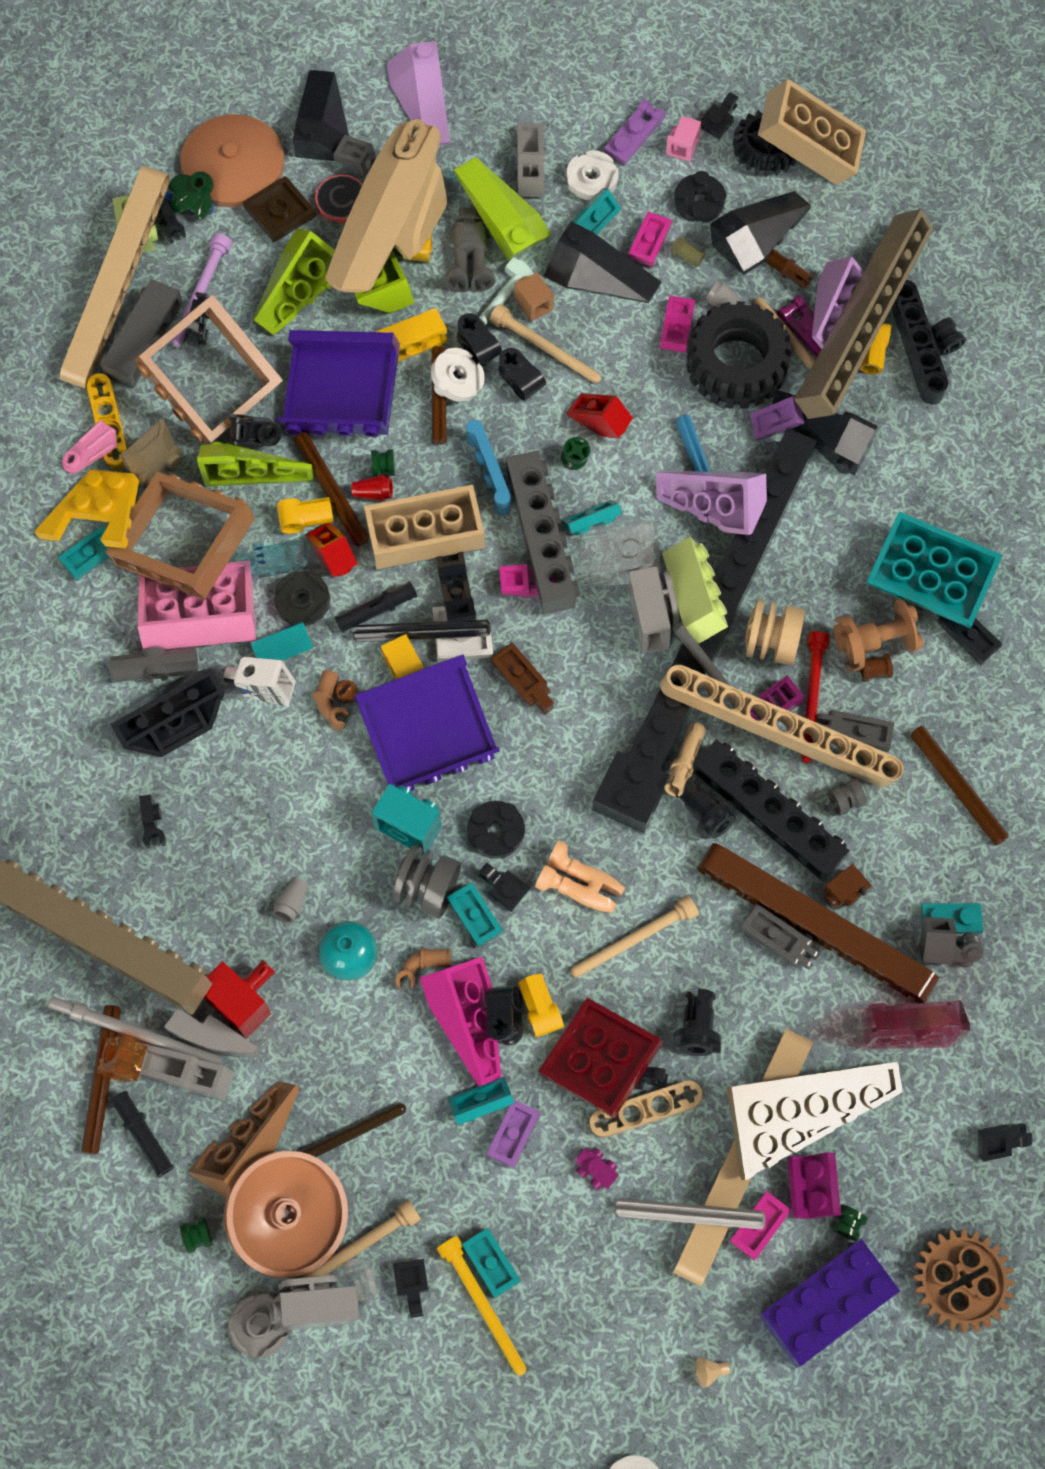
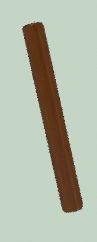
(331, 489)
(959, 785)
(98, 1092)

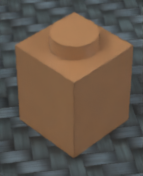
(533, 296)

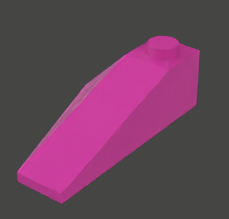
(459, 1006)

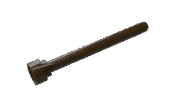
(356, 1130)

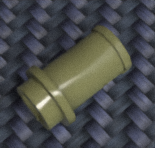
(687, 252)

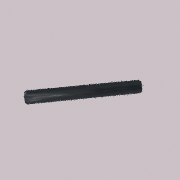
(421, 630)

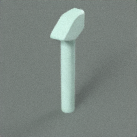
(517, 270)

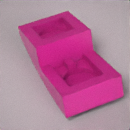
(677, 323)
(518, 581)

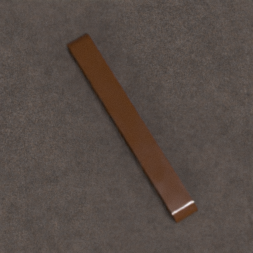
(819, 922)

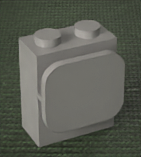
(653, 607)
(313, 1304)

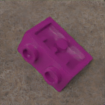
(814, 1186)

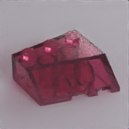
(914, 1025)

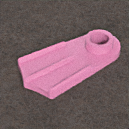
(91, 447)

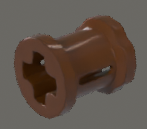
(877, 668)

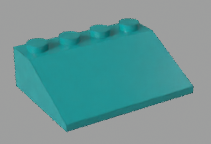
(934, 569)

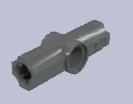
(154, 664)

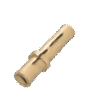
(682, 768)

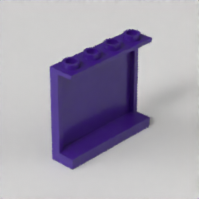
(340, 383)
(426, 724)

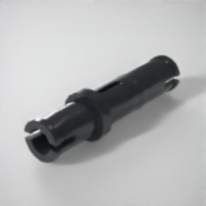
(376, 606)
(135, 1123)

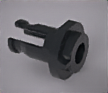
(712, 815)
(697, 1033)

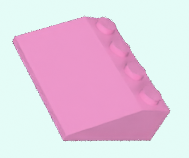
(181, 620)

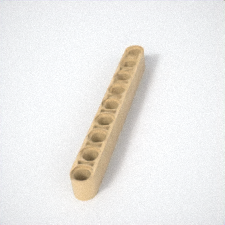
(114, 276)
(768, 729)
(728, 1187)

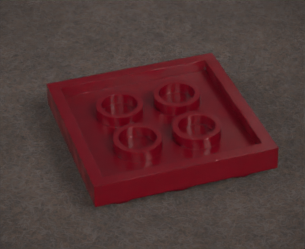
(600, 1057)

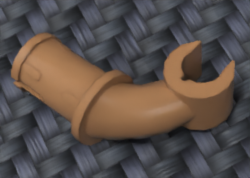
(324, 700)
(421, 959)

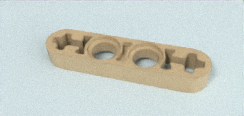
(647, 1114)

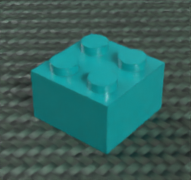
(407, 818)

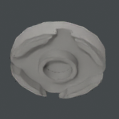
(252, 1332)

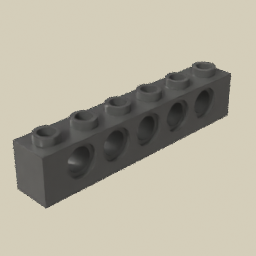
(552, 596)

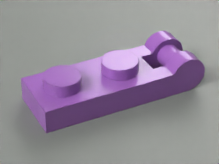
(634, 132)

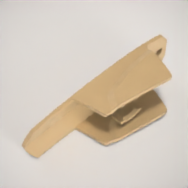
(393, 209)

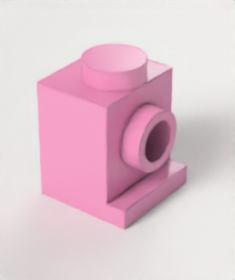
(684, 139)

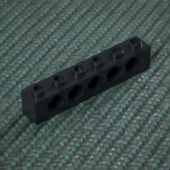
(774, 825)

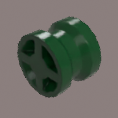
(578, 447)
(383, 462)
(849, 1223)
(196, 1235)

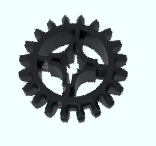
(755, 150)

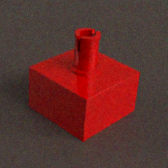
(237, 997)

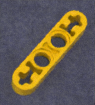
(112, 419)

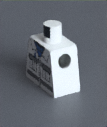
(262, 680)

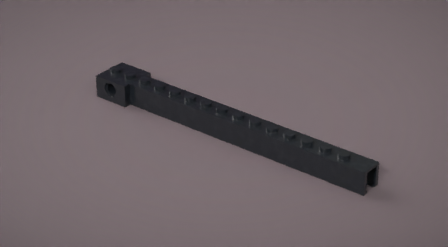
(637, 780)

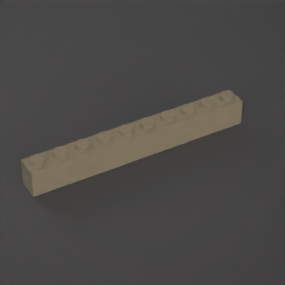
(863, 315)
(101, 938)

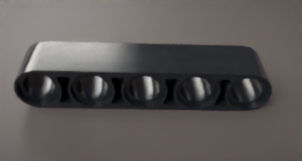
(920, 353)

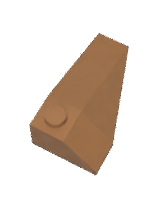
(249, 1139)

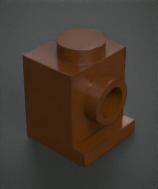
(846, 888)

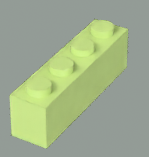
(695, 589)

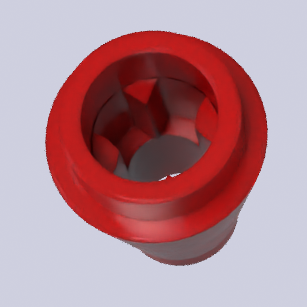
(373, 488)

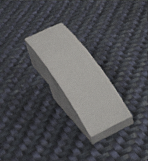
(530, 159)
(210, 1036)
(186, 1072)

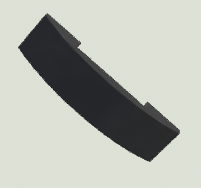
(455, 588)

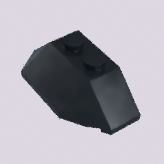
(171, 715)

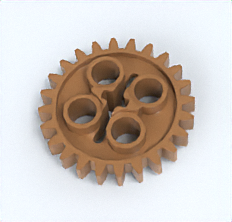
(977, 1306)

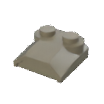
(152, 454)

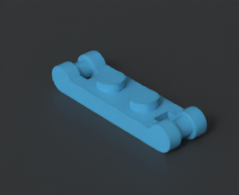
(485, 457)

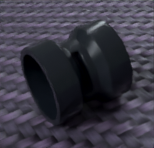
(948, 336)

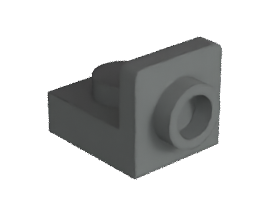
(355, 154)

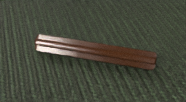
(439, 422)

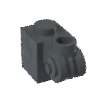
(940, 946)

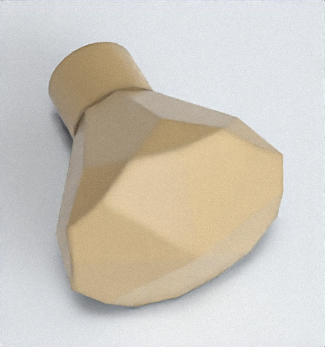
(709, 1371)

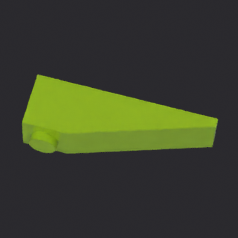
(505, 213)
(295, 280)
(390, 289)
(236, 465)

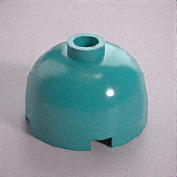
(348, 950)

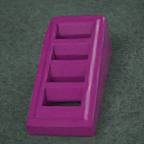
(790, 688)

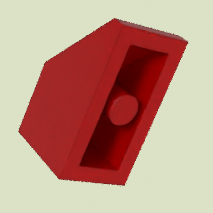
(601, 414)
(332, 549)

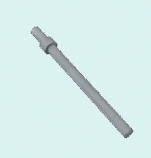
(81, 1012)

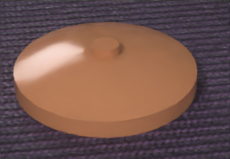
(237, 154)
(286, 1214)

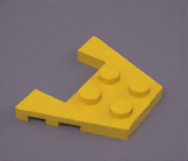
(96, 497)

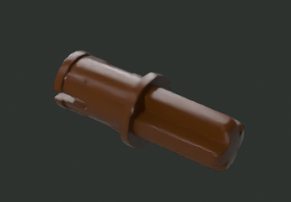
(789, 268)

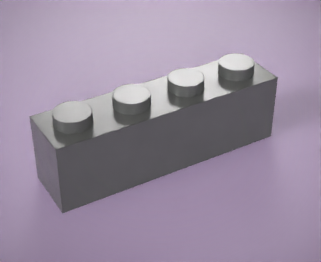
(143, 326)

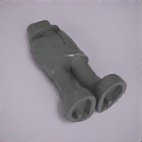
(469, 241)

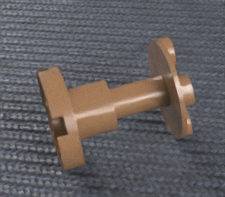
(867, 637)

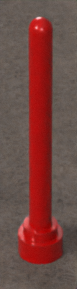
(817, 643)

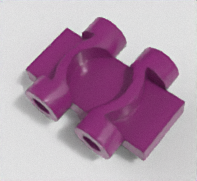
(592, 1164)

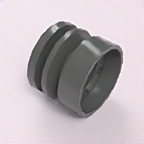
(426, 881)

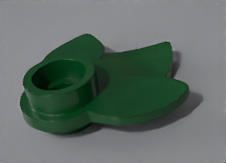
(189, 196)

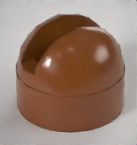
(349, 693)

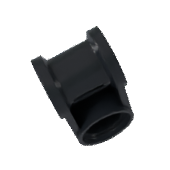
(477, 339)
(520, 373)
(247, 431)
(504, 1014)

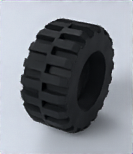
(743, 324)

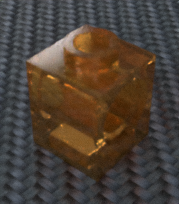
(122, 1058)

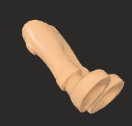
(592, 876)

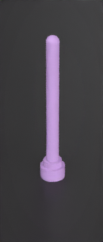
(219, 246)

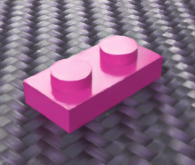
(650, 239)
(754, 1240)

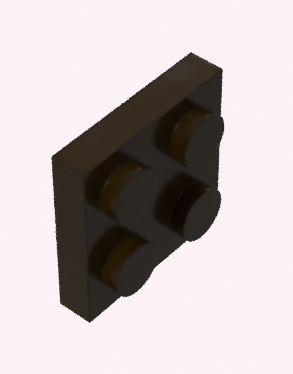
(279, 209)

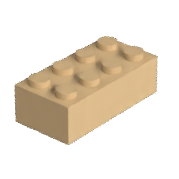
(812, 132)
(424, 526)

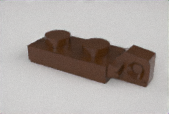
(523, 677)

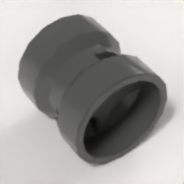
(847, 797)

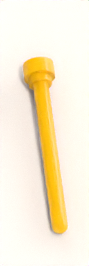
(453, 1253)

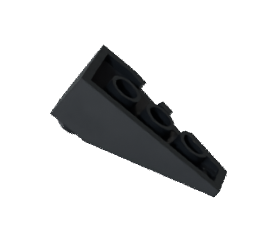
(320, 118)
(752, 231)
(594, 265)
(840, 438)

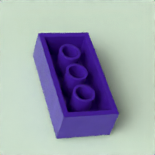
(829, 1303)

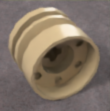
(774, 632)

